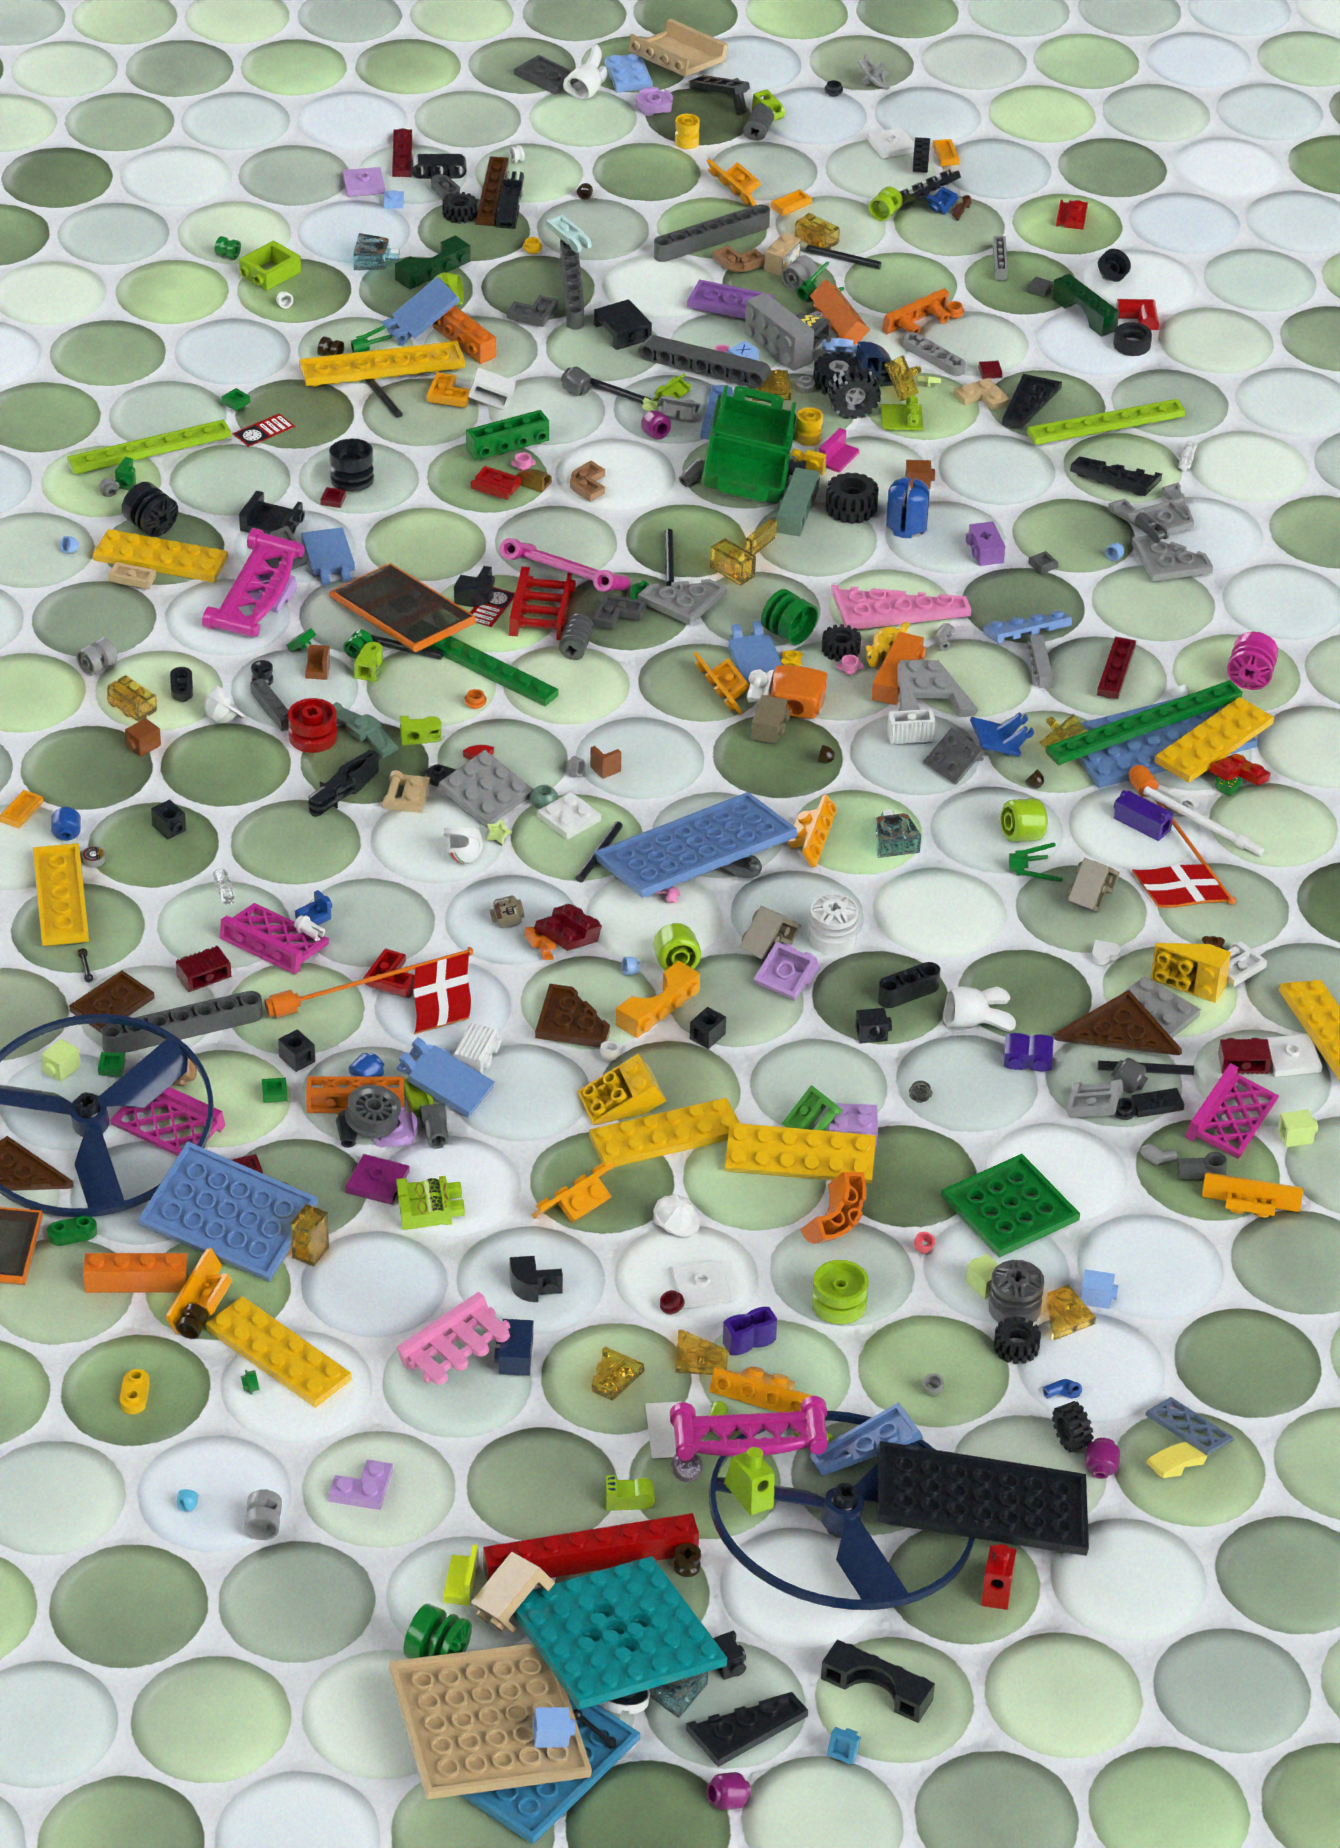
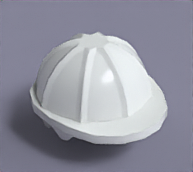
(219, 707)
(676, 1215)

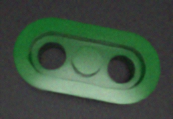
(72, 1230)

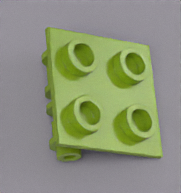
(902, 416)

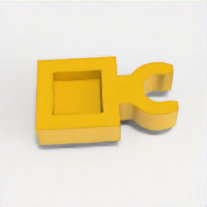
(814, 460)

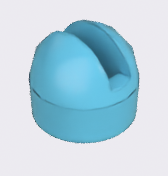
(187, 1500)

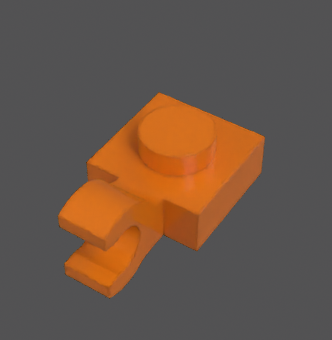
(540, 941)

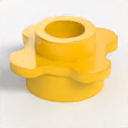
(792, 658)

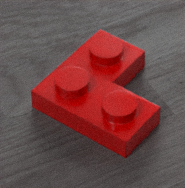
(1237, 766)

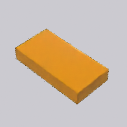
(946, 152)
(791, 202)
(21, 809)

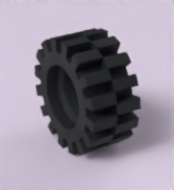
(921, 154)
(459, 207)
(840, 642)
(1014, 1350)
(1072, 1426)

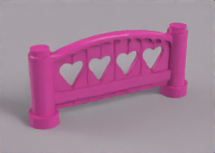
(263, 547)
(602, 579)
(691, 1429)

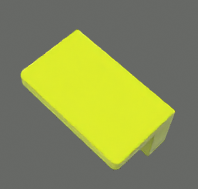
(461, 1578)

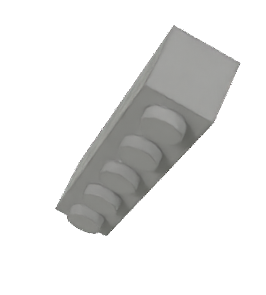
(1000, 258)
(1040, 661)

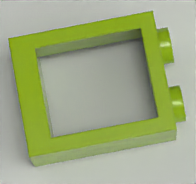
(287, 265)

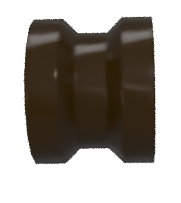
(691, 1565)

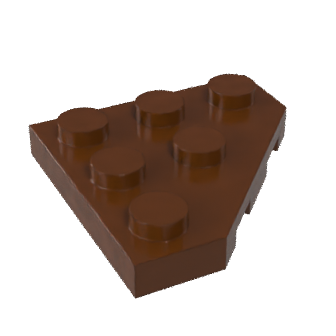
(570, 1019)

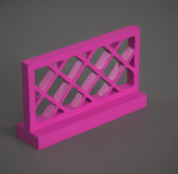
(269, 946)
(181, 1105)
(1212, 1107)

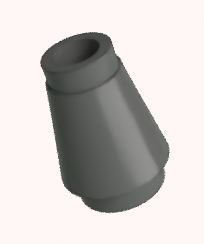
(692, 473)

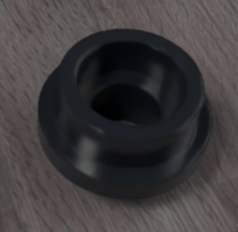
(833, 88)
(1125, 1109)

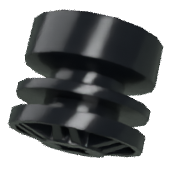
(351, 464)
(150, 509)

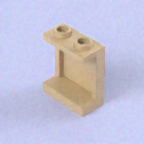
(508, 1590)

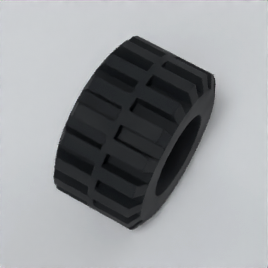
(851, 497)

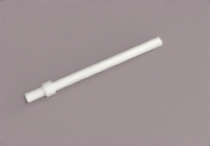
(1241, 841)

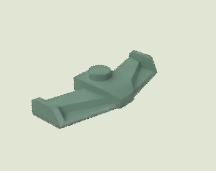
(366, 727)

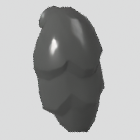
(745, 867)

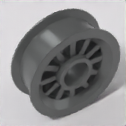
(373, 1111)

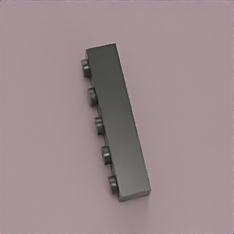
(270, 703)

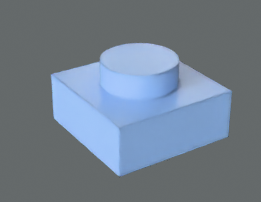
(393, 199)

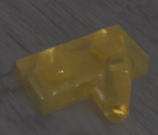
(902, 377)
(1067, 729)

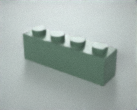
(797, 501)

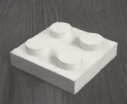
(569, 815)

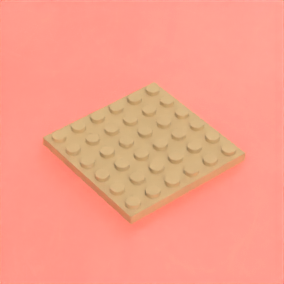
(475, 1719)

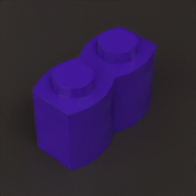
(1028, 1052)
(749, 1330)

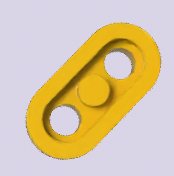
(134, 1391)

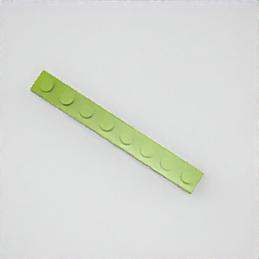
(1106, 421)
(149, 446)

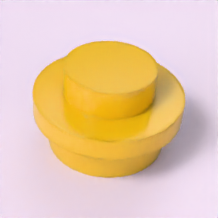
(532, 245)

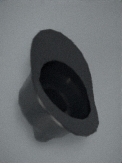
(1114, 265)

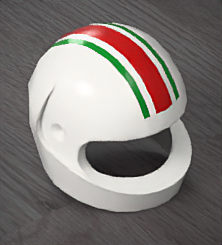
(464, 844)

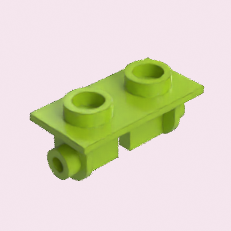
(675, 386)

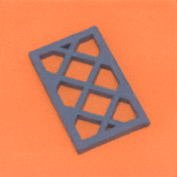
(1191, 1438)

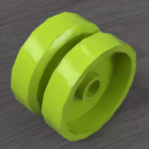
(840, 1292)

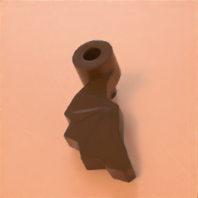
(959, 209)

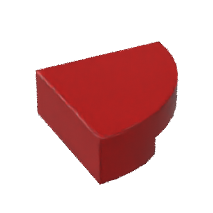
(473, 751)

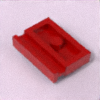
(1072, 214)
(496, 482)

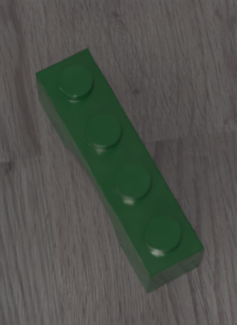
(417, 271)
(1100, 314)

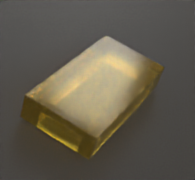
(761, 537)

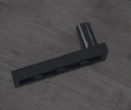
(726, 86)

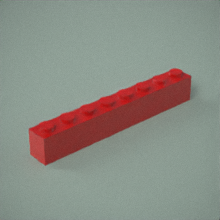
(598, 1547)

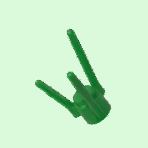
(806, 289)
(362, 344)
(1020, 859)

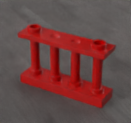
(524, 594)

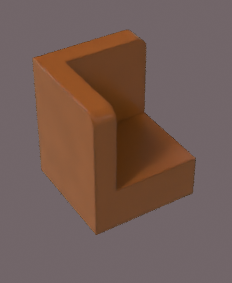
(318, 662)
(605, 764)

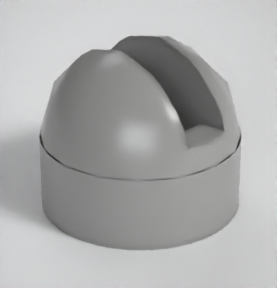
(936, 1382)

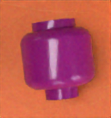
(656, 424)
(1102, 1457)
(728, 1791)

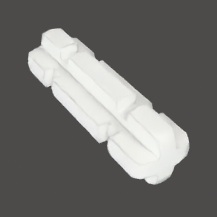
(1187, 456)

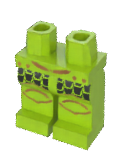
(429, 1202)

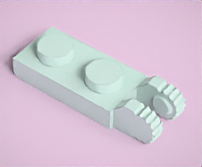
(569, 233)

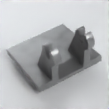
(954, 756)

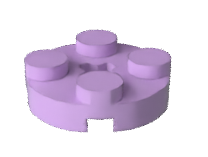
(654, 101)
(403, 1134)

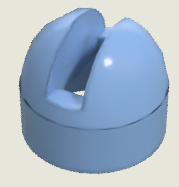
(69, 544)
(1114, 551)
(629, 966)

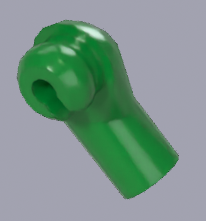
(635, 589)

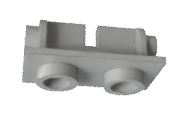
(688, 408)

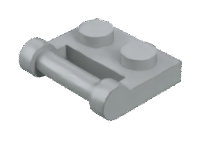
(1094, 1099)

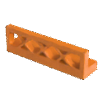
(335, 1099)

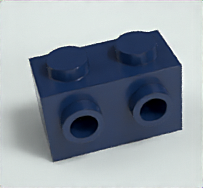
(516, 1353)

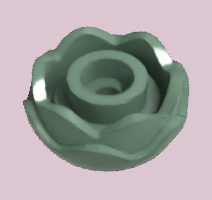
(543, 795)

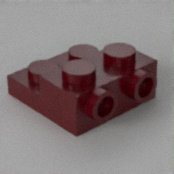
(569, 927)

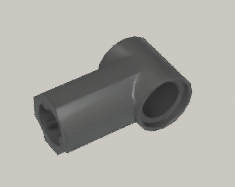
(434, 1120)
(1196, 1168)

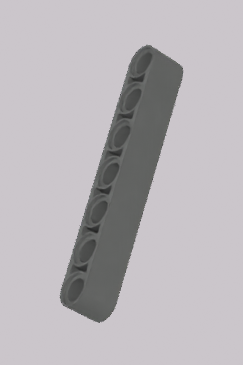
(711, 233)
(572, 286)
(704, 361)
(186, 1022)

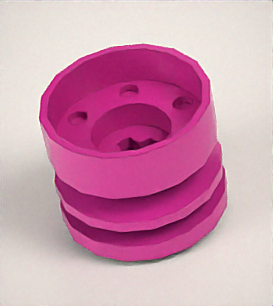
(1252, 660)

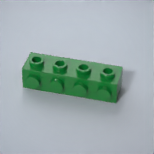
(507, 435)

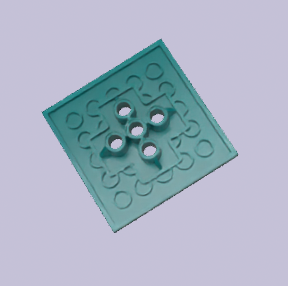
(617, 1633)

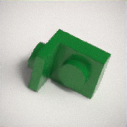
(125, 474)

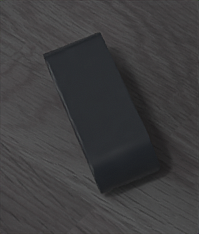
(430, 162)
(909, 985)

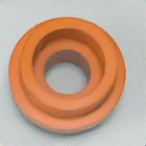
(955, 309)
(475, 699)

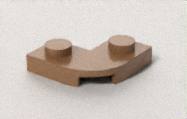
(738, 262)
(585, 483)

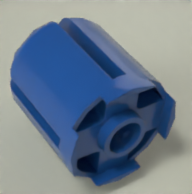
(908, 507)

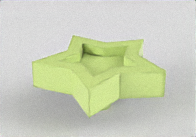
(929, 379)
(649, 405)
(498, 832)

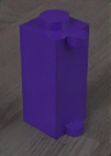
(1142, 815)

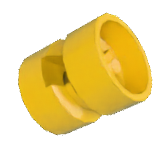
(687, 131)
(809, 426)

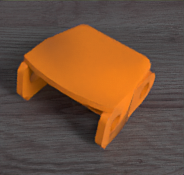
(802, 687)

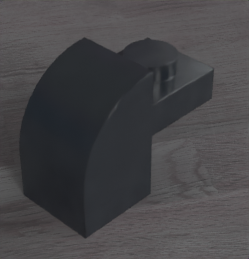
(475, 590)
(529, 1282)

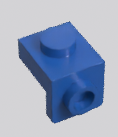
(942, 200)
(318, 911)

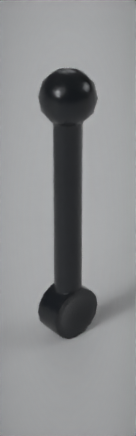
(83, 953)
(610, 1742)

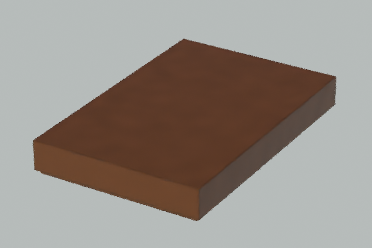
(115, 996)

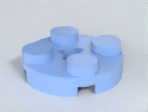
(839, 345)

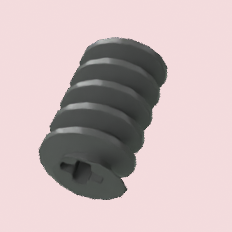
(758, 122)
(576, 636)

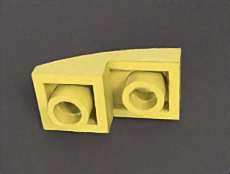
(1174, 1459)

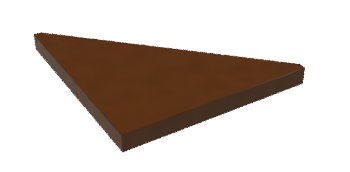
(1122, 1025)
(26, 1171)

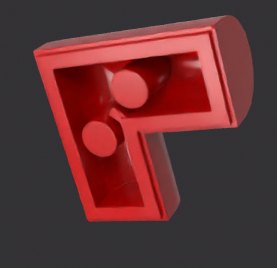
(1140, 309)
(399, 984)

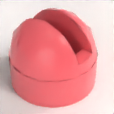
(920, 1238)

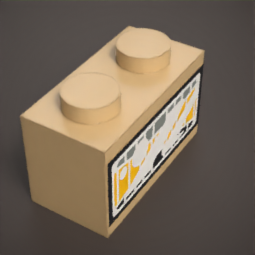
(782, 253)

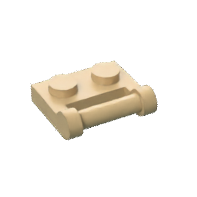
(414, 792)

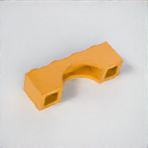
(641, 1014)

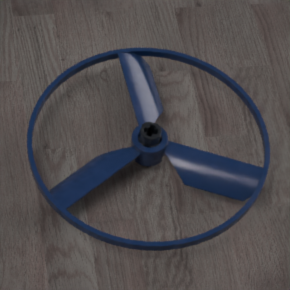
(90, 1112)
(857, 1552)

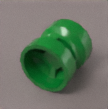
(227, 247)
(357, 641)

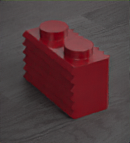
(203, 968)
(1247, 1054)

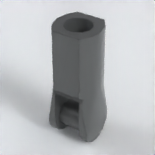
(1151, 527)

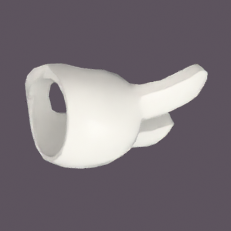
(588, 76)
(973, 1008)

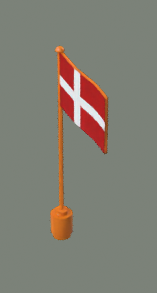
(1180, 883)
(439, 992)

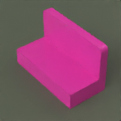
(838, 452)

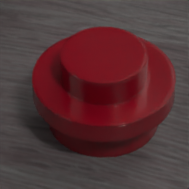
(671, 1302)

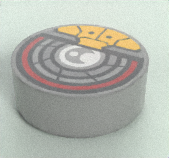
(93, 856)

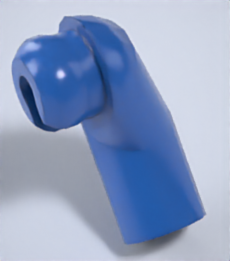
(1063, 1387)

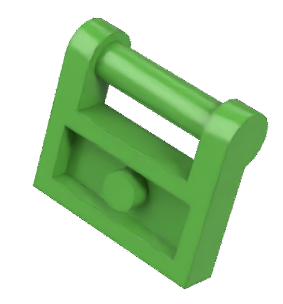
(809, 1109)

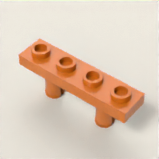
(908, 314)

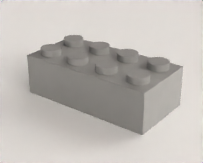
(779, 331)

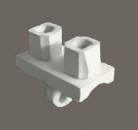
(759, 685)

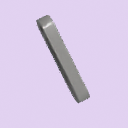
(917, 344)

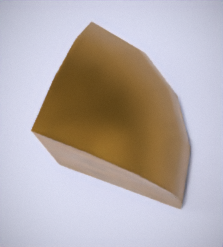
(535, 479)

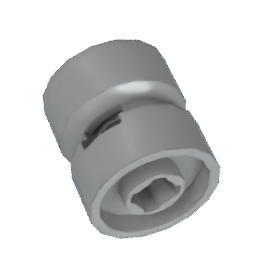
(798, 272)
(96, 656)
(263, 1514)

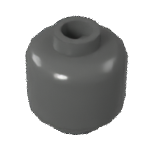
(576, 381)
(1131, 1074)

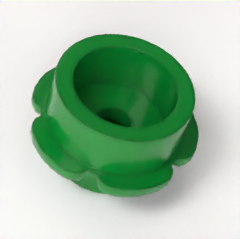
(250, 1381)

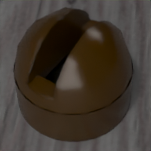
(585, 194)
(826, 754)
(1035, 780)

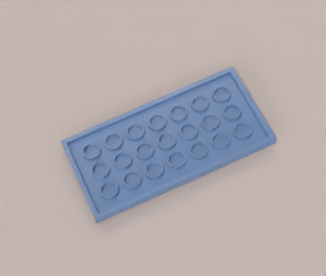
(1114, 763)
(695, 844)

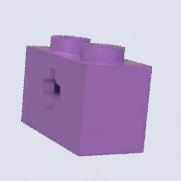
(986, 543)

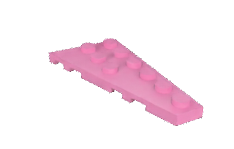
(894, 607)

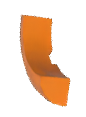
(844, 1211)

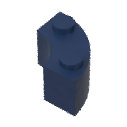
(874, 359)

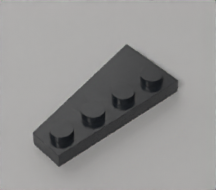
(932, 184)
(1029, 399)
(745, 1728)

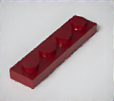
(402, 152)
(1116, 667)

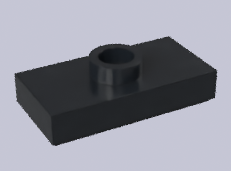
(1158, 1102)

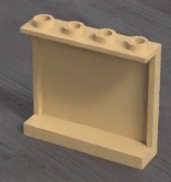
(680, 49)

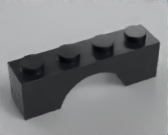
(850, 1666)

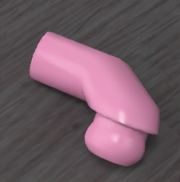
(671, 894)

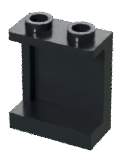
(624, 323)
(269, 516)

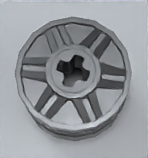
(1016, 1291)

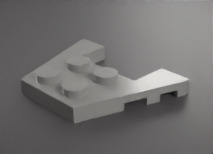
(1171, 514)
(930, 680)

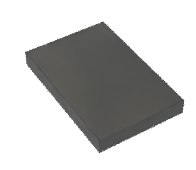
(544, 74)

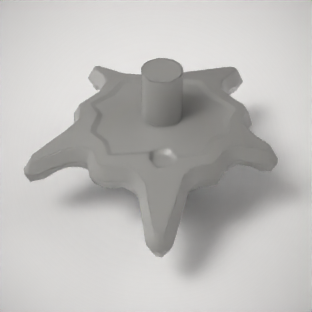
(873, 73)

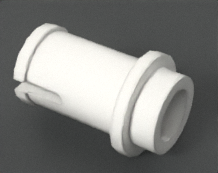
(308, 927)

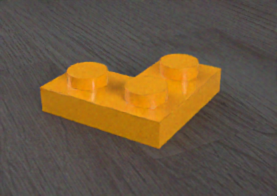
(443, 391)

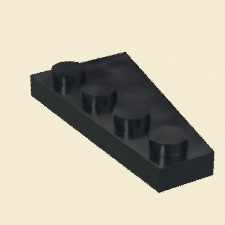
(1116, 475)

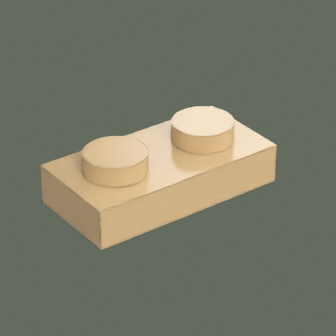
(132, 575)

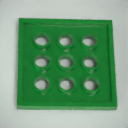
(1013, 1193)

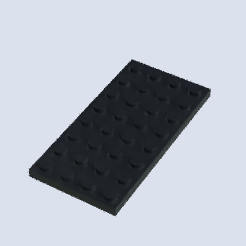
(982, 1498)

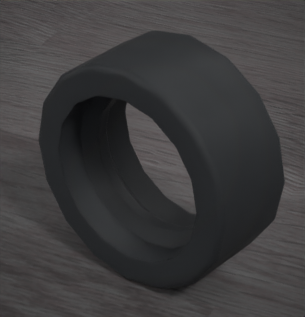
(1132, 347)

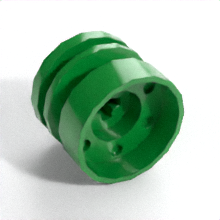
(789, 616)
(436, 1634)

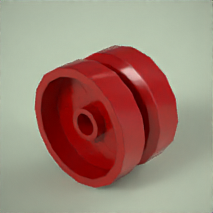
(312, 725)

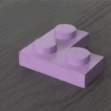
(363, 1492)

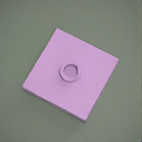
(363, 181)

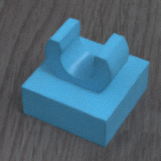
(844, 1745)

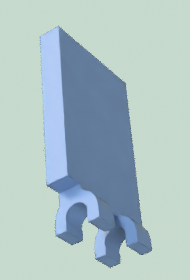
(421, 311)
(328, 554)
(752, 651)
(445, 1077)

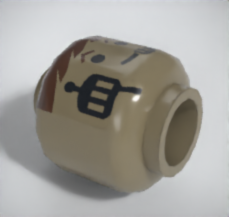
(507, 911)

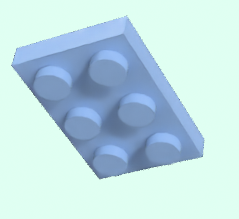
(628, 72)

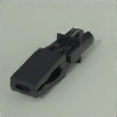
(509, 201)
(346, 781)

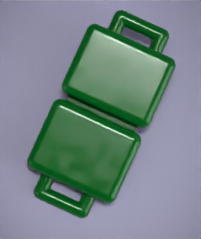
(749, 445)

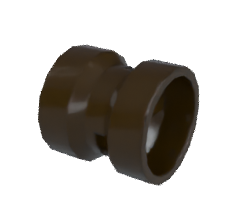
(328, 347)
(191, 1323)

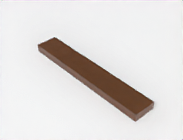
(491, 191)

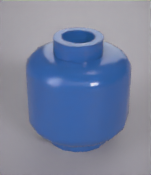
(65, 823)
(367, 1065)

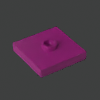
(376, 1179)

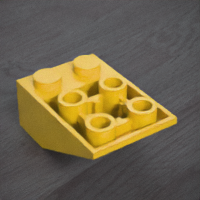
(1192, 968)
(622, 1092)

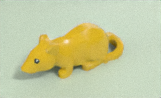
(882, 643)

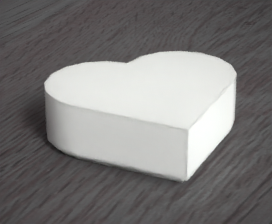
(1105, 952)

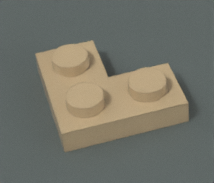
(982, 390)

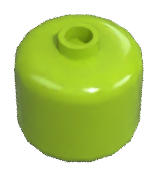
(1023, 820)
(676, 943)

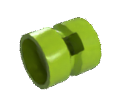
(885, 203)

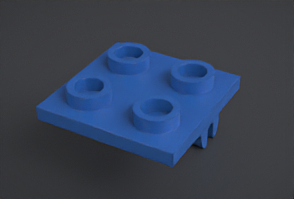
(1000, 736)

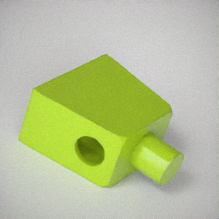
(751, 1481)

